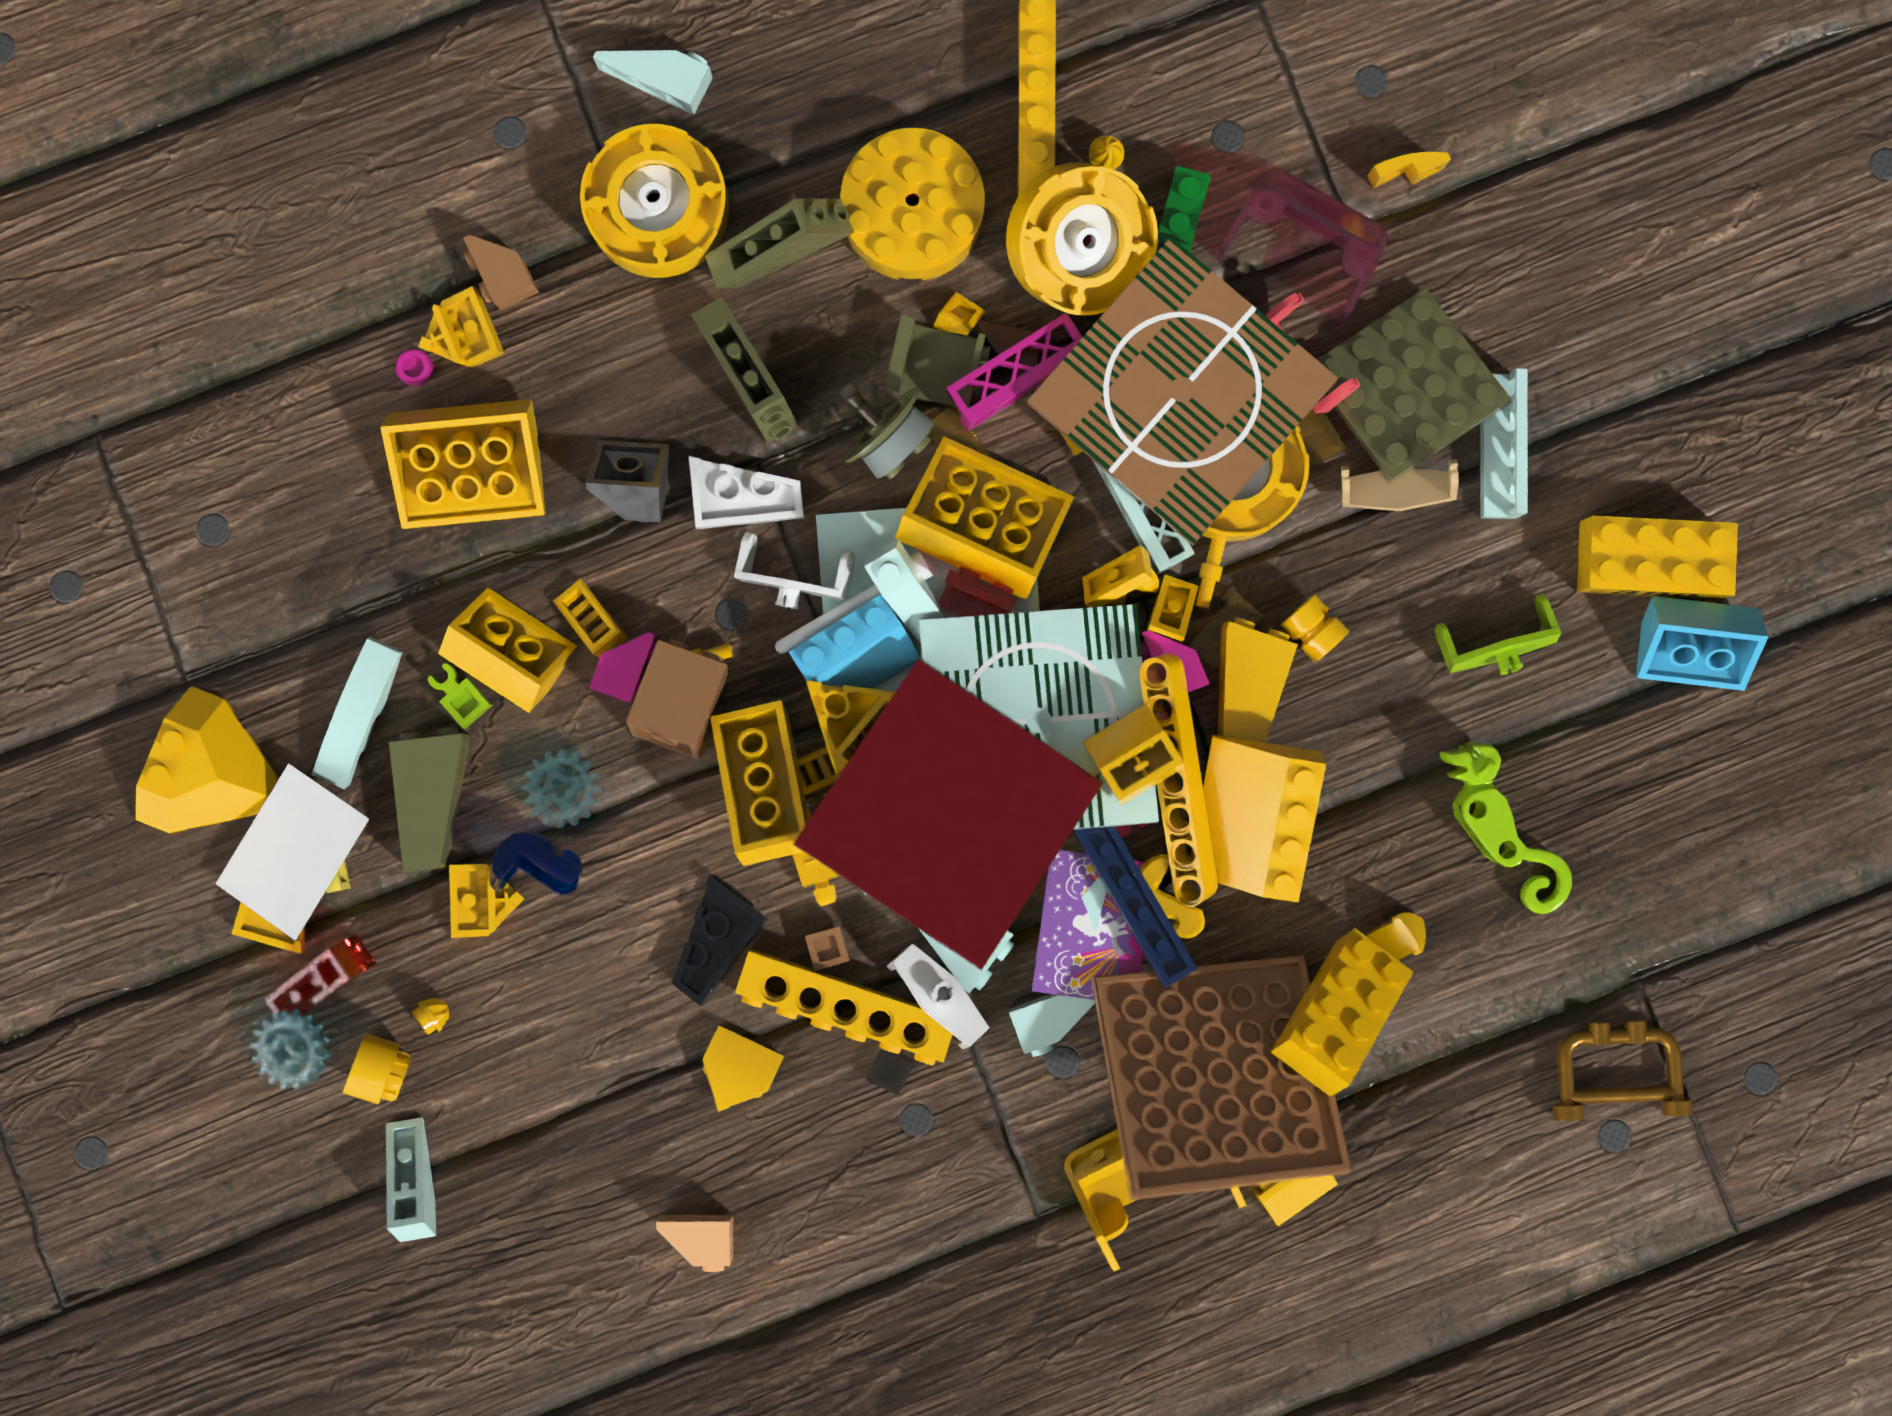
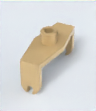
(1410, 491)

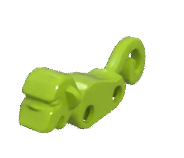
(1494, 824)

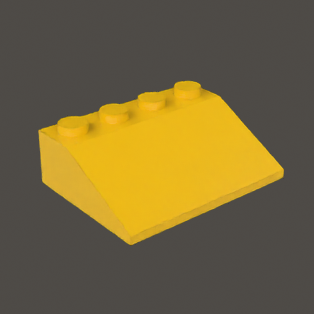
(464, 463)
(984, 517)
(1261, 814)

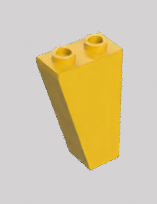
(1251, 679)

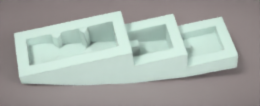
(357, 712)

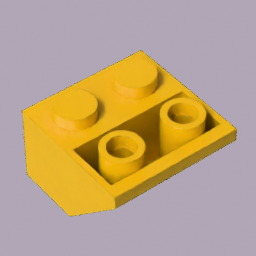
(1134, 754)
(1289, 1197)

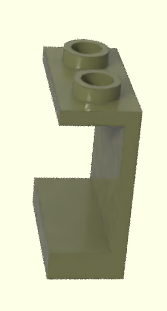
(933, 361)

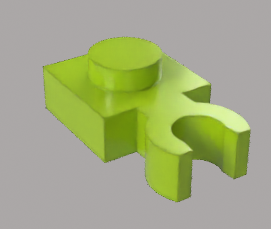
(463, 699)

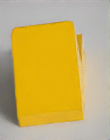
(1173, 608)

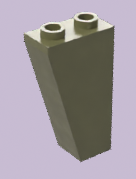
(778, 241)
(745, 370)
(427, 794)

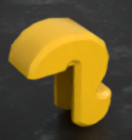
(1186, 920)

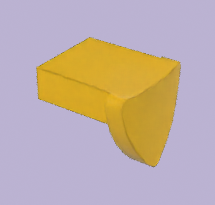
(1401, 935)

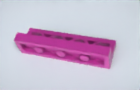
(1018, 386)

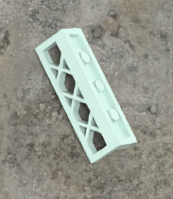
(1506, 453)
(1141, 527)

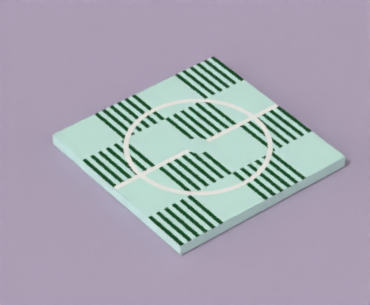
(1053, 677)

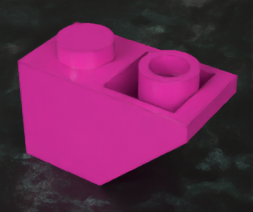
(1155, 644)
(624, 667)

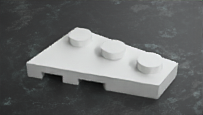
(741, 496)

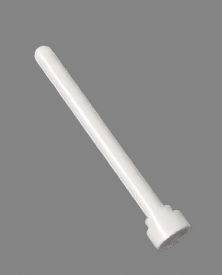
(817, 625)

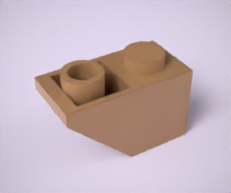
(502, 270)

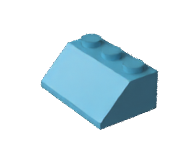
(1700, 643)
(857, 649)

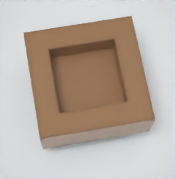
(827, 948)

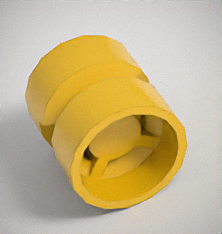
(1315, 628)

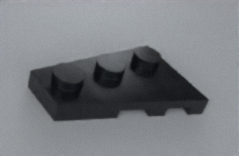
(719, 937)

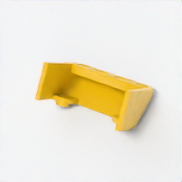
(1102, 1188)

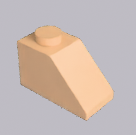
(700, 1238)

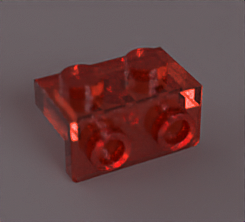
(969, 597)

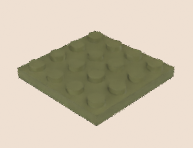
(1415, 387)

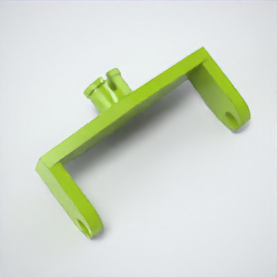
(1505, 651)

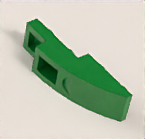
(1183, 207)

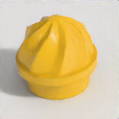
(1106, 152)
(431, 1015)

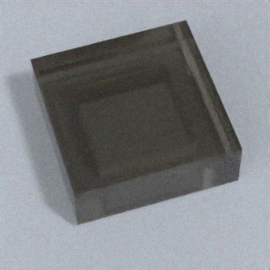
(890, 1071)

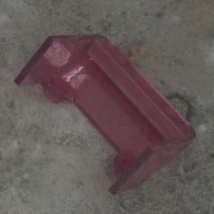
(1357, 234)

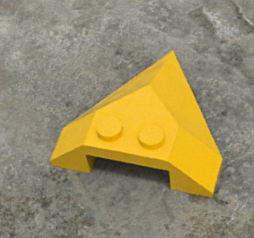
(846, 717)
(202, 768)

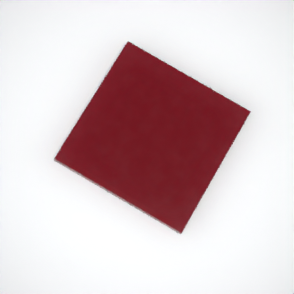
(948, 814)

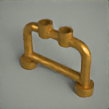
(1633, 1033)

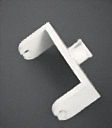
(790, 590)
(940, 995)

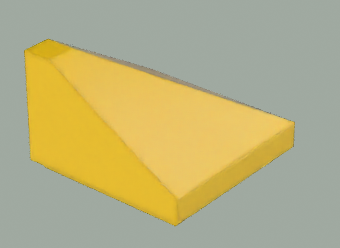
(958, 315)

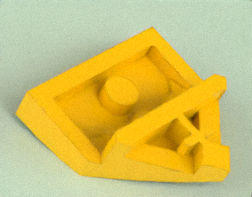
(462, 330)
(474, 904)
(738, 1068)

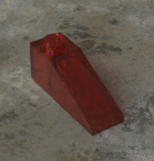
(322, 977)

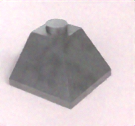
(630, 478)

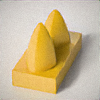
(1120, 576)

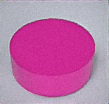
(414, 367)

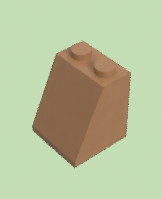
(678, 698)

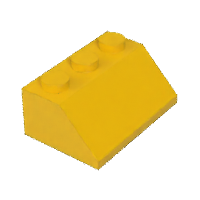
(507, 649)

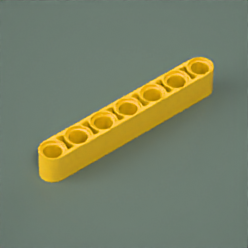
(1171, 795)

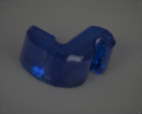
(537, 858)

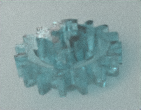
(554, 773)
(289, 1050)

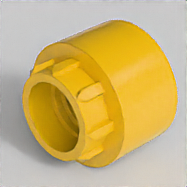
(377, 1070)

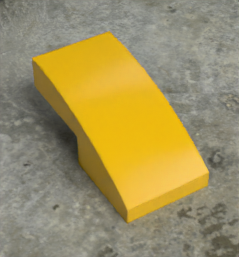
(1415, 166)

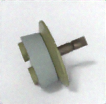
(890, 434)

